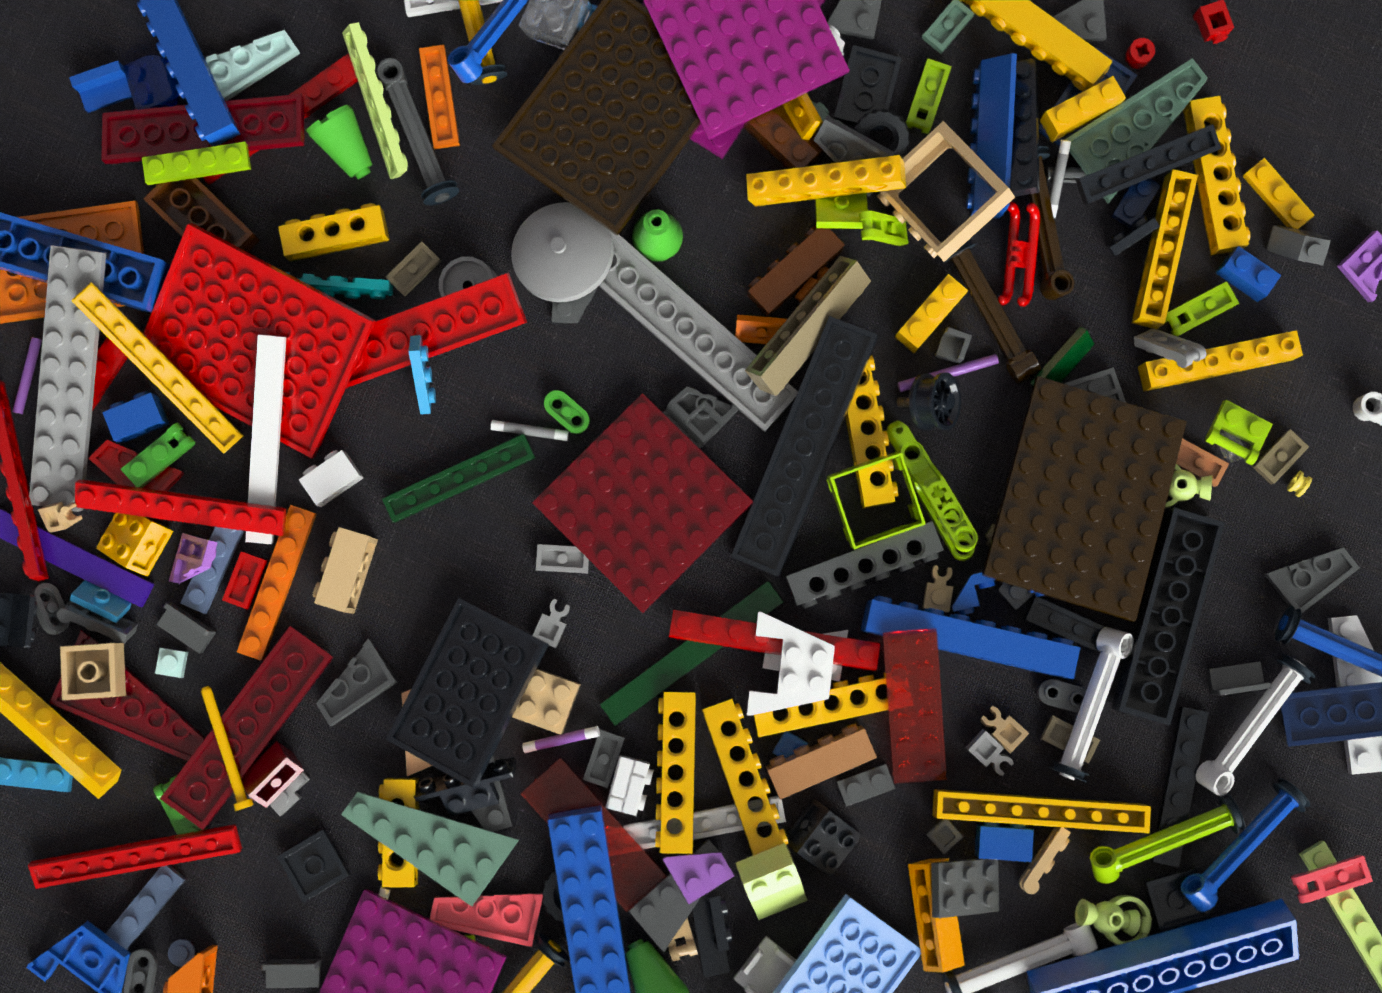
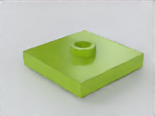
(840, 211)

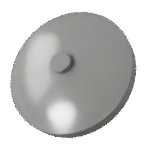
(561, 253)

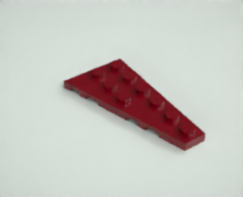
(136, 715)

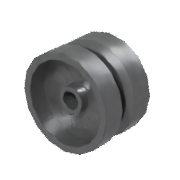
(461, 273)

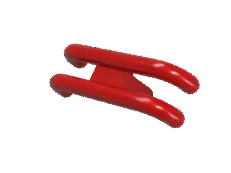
(1021, 254)

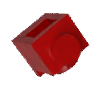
(1215, 14)

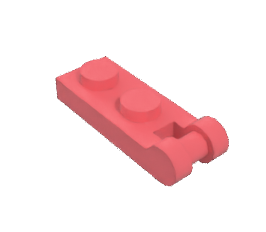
(1332, 878)

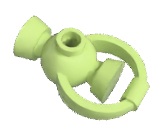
(1193, 486)
(1110, 918)

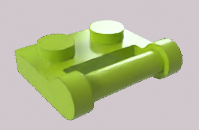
(1243, 426)

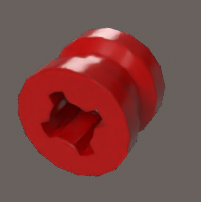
(1136, 58)

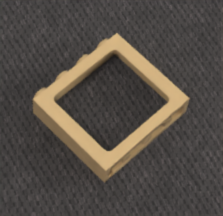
(916, 162)

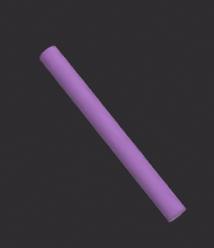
(956, 370)

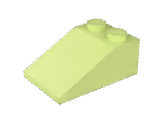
(771, 881)

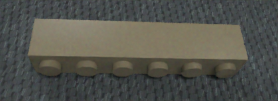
(804, 327)

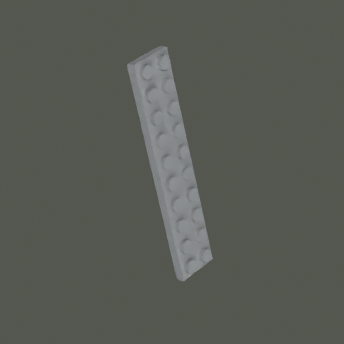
(690, 333)
(65, 378)

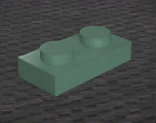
(948, 26)

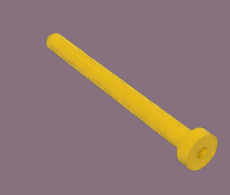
(225, 749)

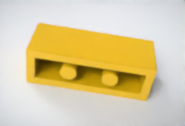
(1082, 109)
(931, 313)

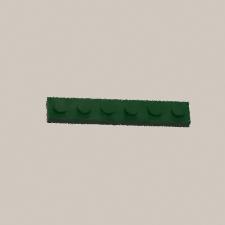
(458, 478)

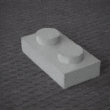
(561, 559)

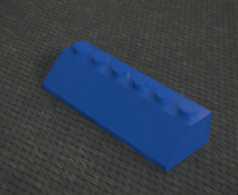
(992, 125)

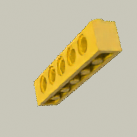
(826, 180)
(1219, 238)
(1164, 249)
(1222, 361)
(870, 494)
(845, 709)
(731, 712)
(682, 841)

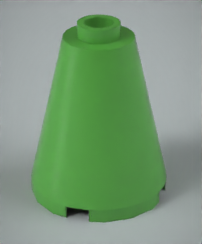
(342, 141)
(657, 235)
(651, 972)

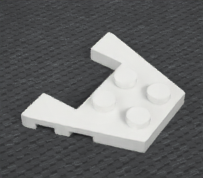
(803, 668)

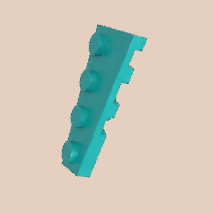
(361, 286)

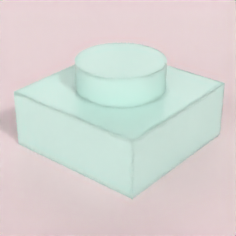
(171, 662)

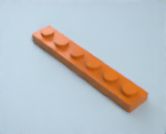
(276, 583)

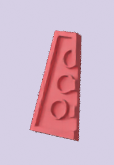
(498, 916)

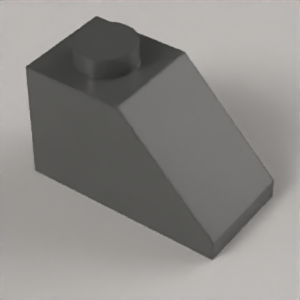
(1298, 244)

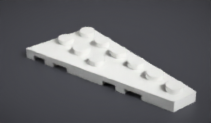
(1366, 753)

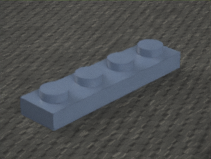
(205, 585)
(146, 906)

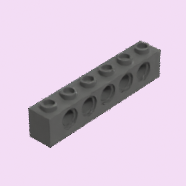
(924, 536)

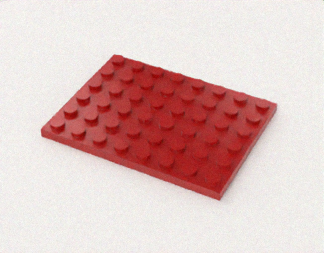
(211, 323)

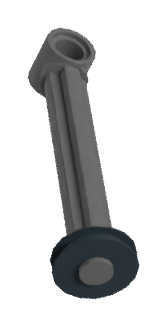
(438, 188)

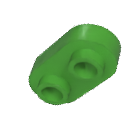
(567, 412)

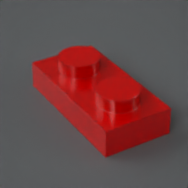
(244, 580)

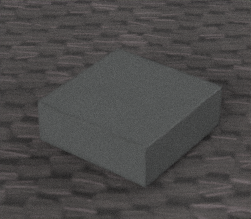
(944, 835)

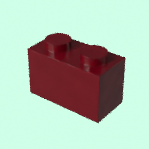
(271, 774)

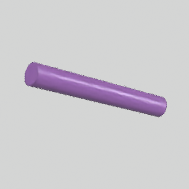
(27, 375)

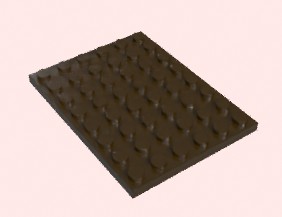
(604, 116)
(1084, 499)

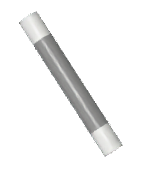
(1059, 174)
(529, 430)

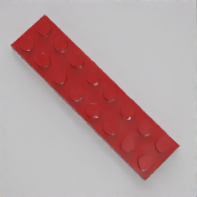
(442, 326)

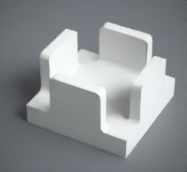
(764, 968)

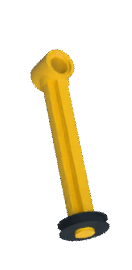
(473, 22)
(539, 964)

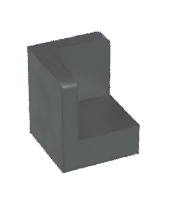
(953, 345)

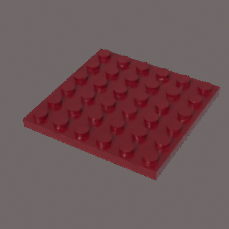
(642, 503)

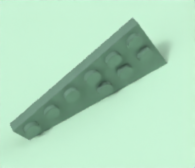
(1137, 121)

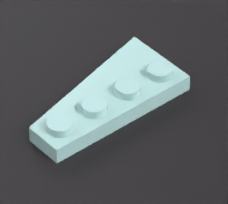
(250, 63)

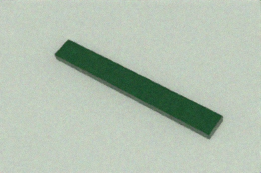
(683, 658)

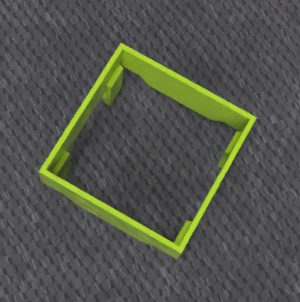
(914, 508)

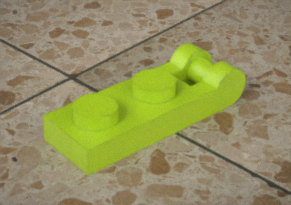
(928, 95)
(883, 228)
(1202, 308)

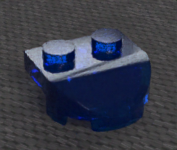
(151, 83)

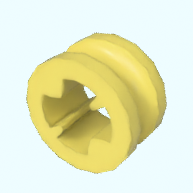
(1299, 484)

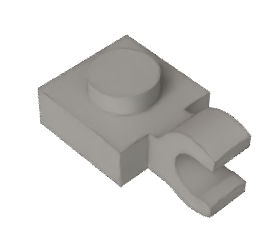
(289, 795)

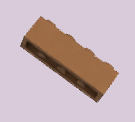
(820, 761)

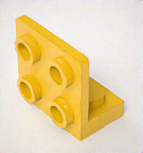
(134, 542)

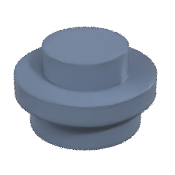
(181, 952)

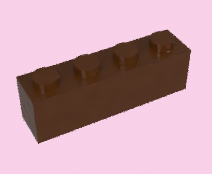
(794, 270)

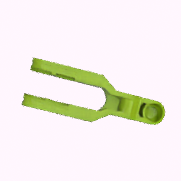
(929, 487)

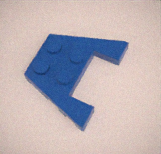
(88, 956)

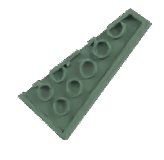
(444, 849)

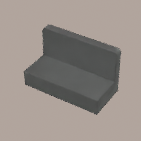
(186, 627)
(1236, 678)
(292, 973)

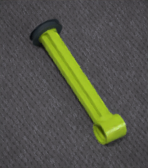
(1109, 863)

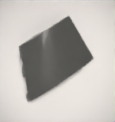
(698, 415)

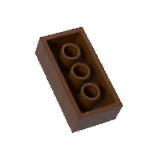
(193, 203)

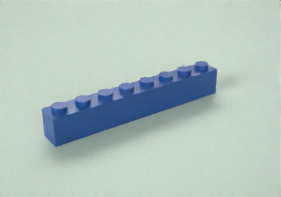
(190, 69)

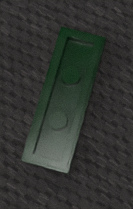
(1067, 356)

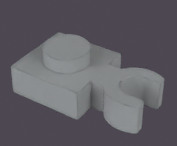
(550, 627)
(987, 750)

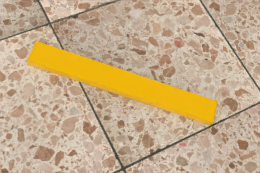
(157, 367)

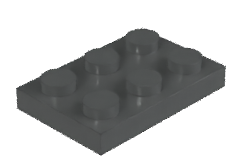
(964, 887)

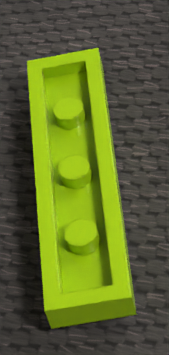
(196, 163)

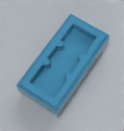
(100, 601)

